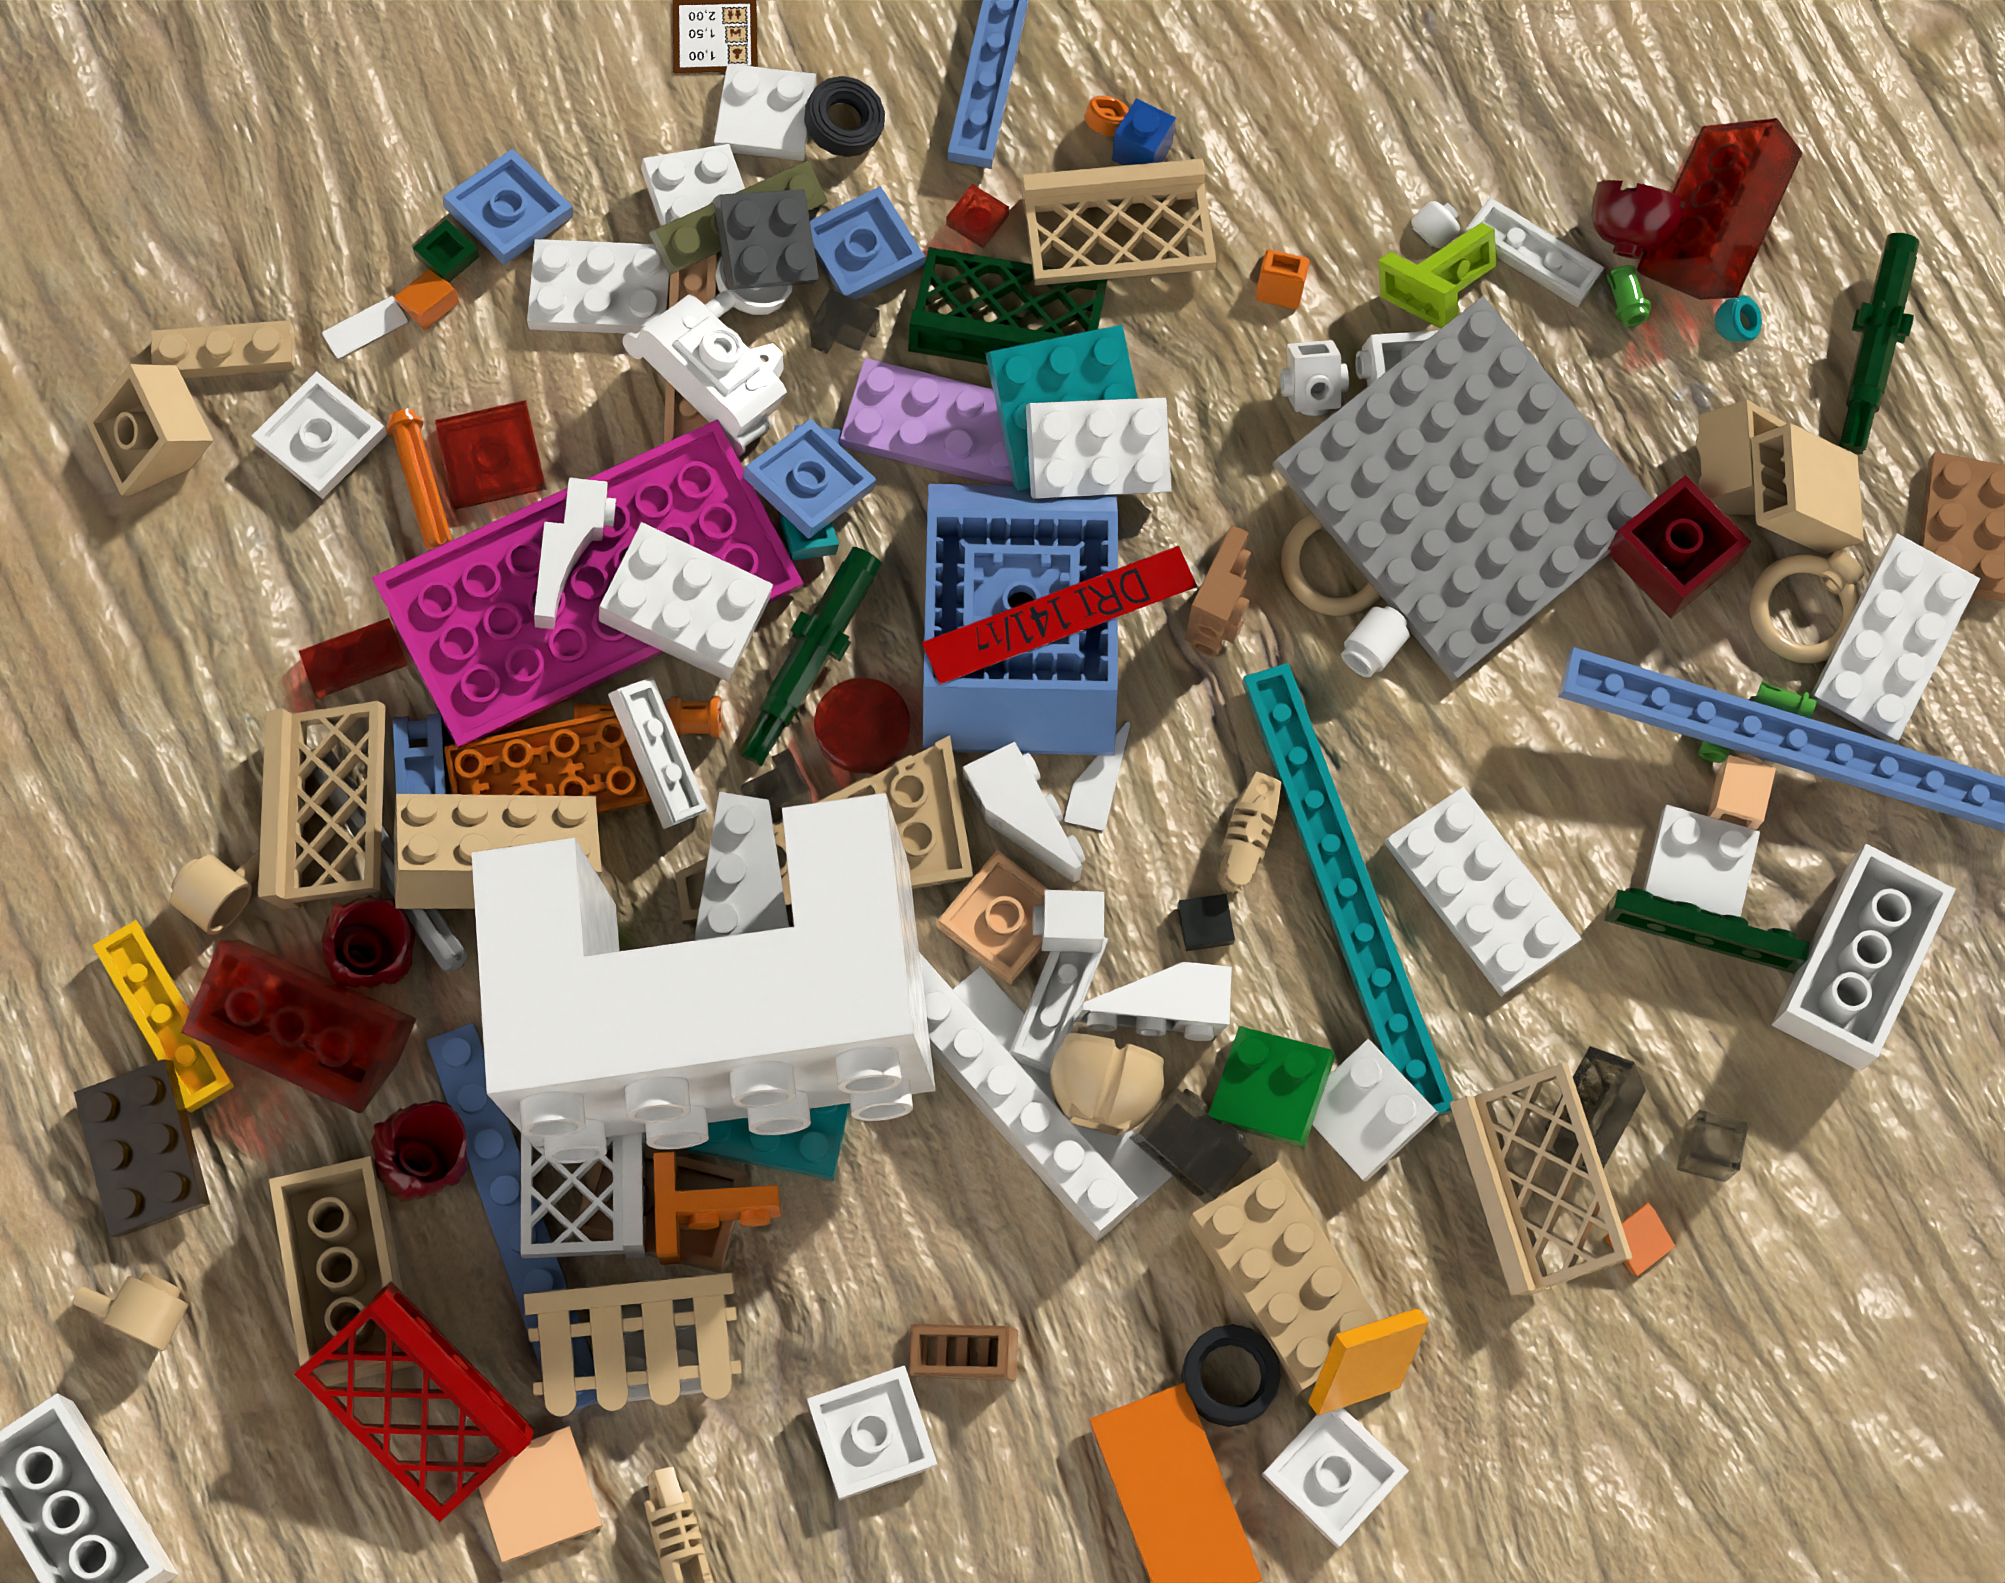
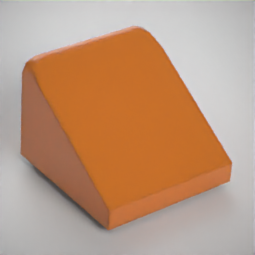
(1282, 279)
(427, 298)
(1645, 1238)

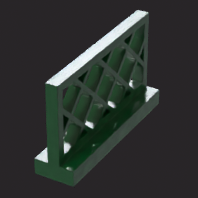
(968, 339)

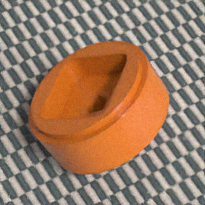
(1105, 114)

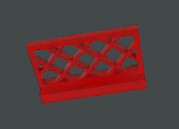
(448, 1370)

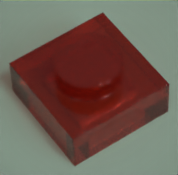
(977, 216)

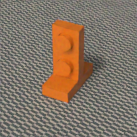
(703, 1207)

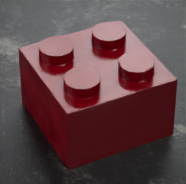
(1678, 546)

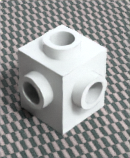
(1314, 377)

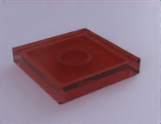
(490, 454)

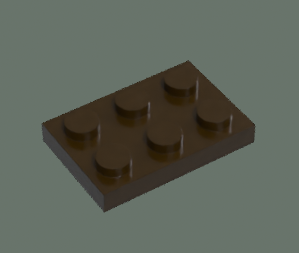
(141, 1148)

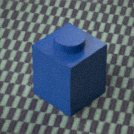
(1143, 135)

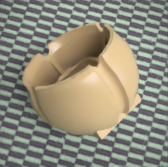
(1105, 1085)

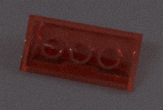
(1731, 197)
(297, 1024)

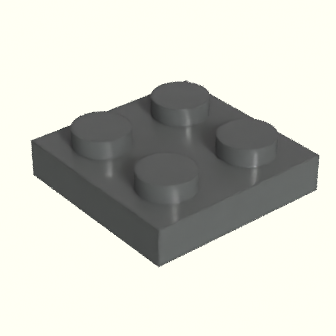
(766, 239)

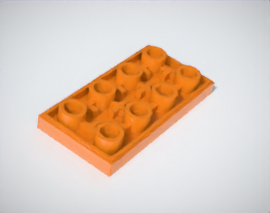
(553, 760)
(1173, 1491)

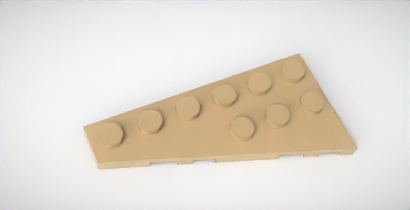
(926, 813)

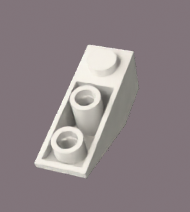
(1014, 805)
(1177, 999)

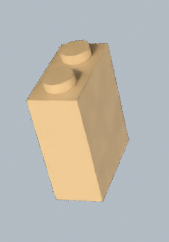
(1807, 489)

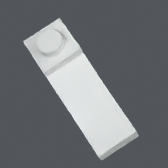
(564, 543)

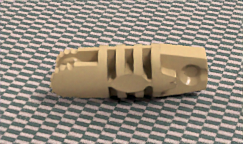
(1248, 832)
(675, 1528)

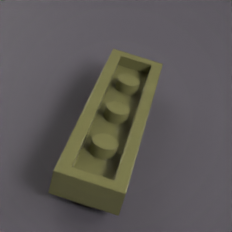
(697, 234)

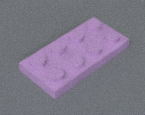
(927, 423)

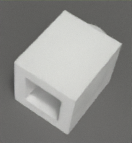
(1070, 921)

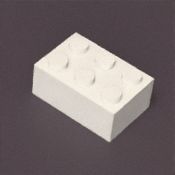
(685, 602)

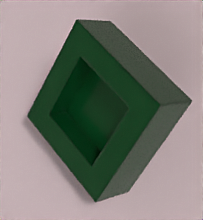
(446, 251)

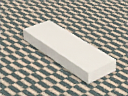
(1539, 253)
(658, 752)
(1053, 1005)

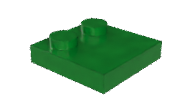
(1272, 1086)

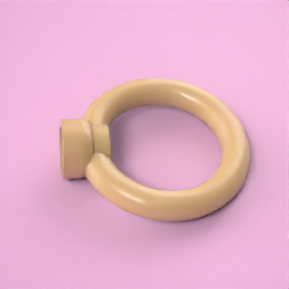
(1837, 574)
(1303, 591)

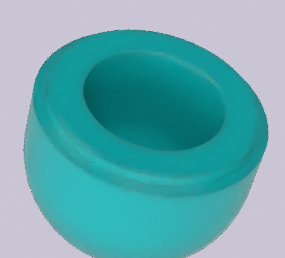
(1728, 319)

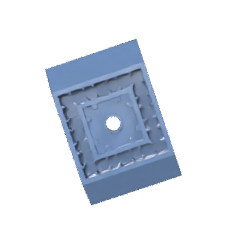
(979, 554)

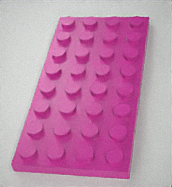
(474, 599)

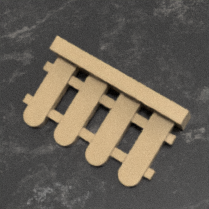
(608, 1340)

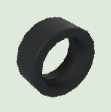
(1264, 1356)

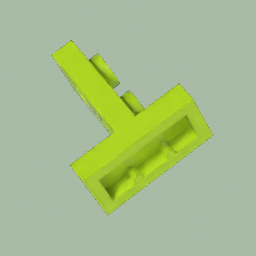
(1434, 284)

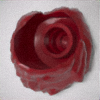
(367, 942)
(420, 1150)

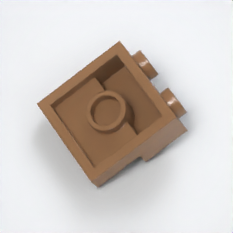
(1220, 604)

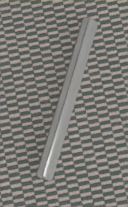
(427, 922)

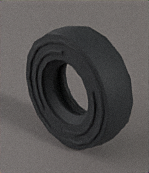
(851, 92)

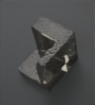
(844, 322)
(781, 786)
(1712, 1146)

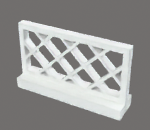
(627, 1194)

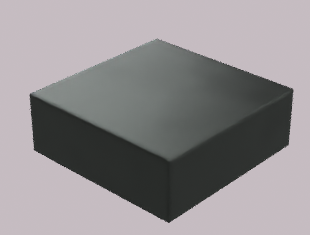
(1206, 922)

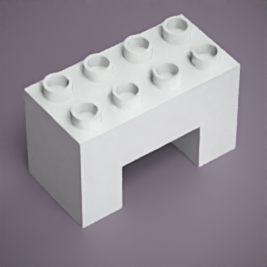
(710, 1027)

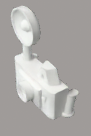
(712, 362)

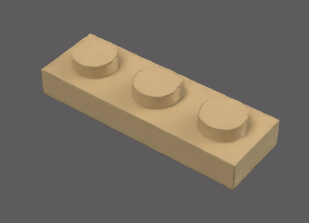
(226, 349)

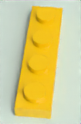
(161, 1013)

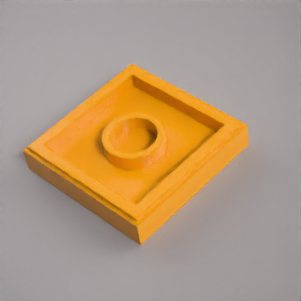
(1368, 1361)

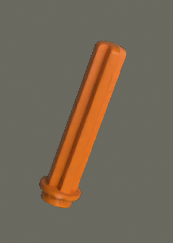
(405, 429)

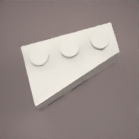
(742, 872)

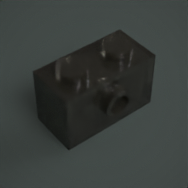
(1609, 1096)
(1192, 1144)

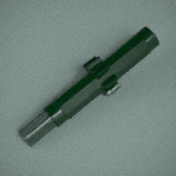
(1881, 328)
(817, 640)

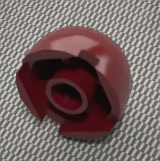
(1636, 217)

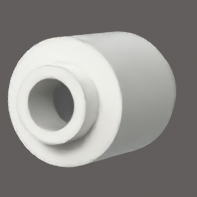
(1375, 641)

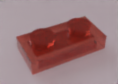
(353, 658)

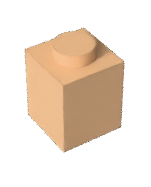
(1741, 791)

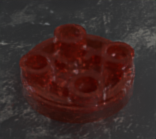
(862, 725)

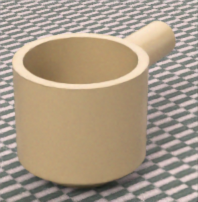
(213, 892)
(142, 1310)

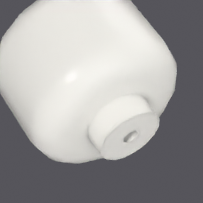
(1436, 224)

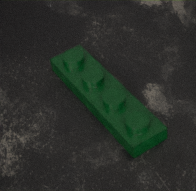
(1721, 934)

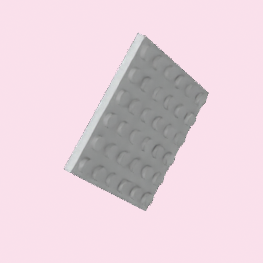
(1465, 487)

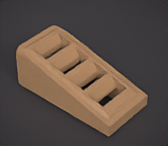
(1007, 1352)

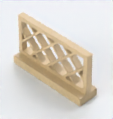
(1121, 187)
(286, 812)
(1506, 1204)

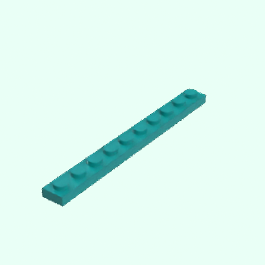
(1344, 882)

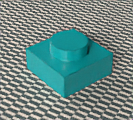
(800, 547)

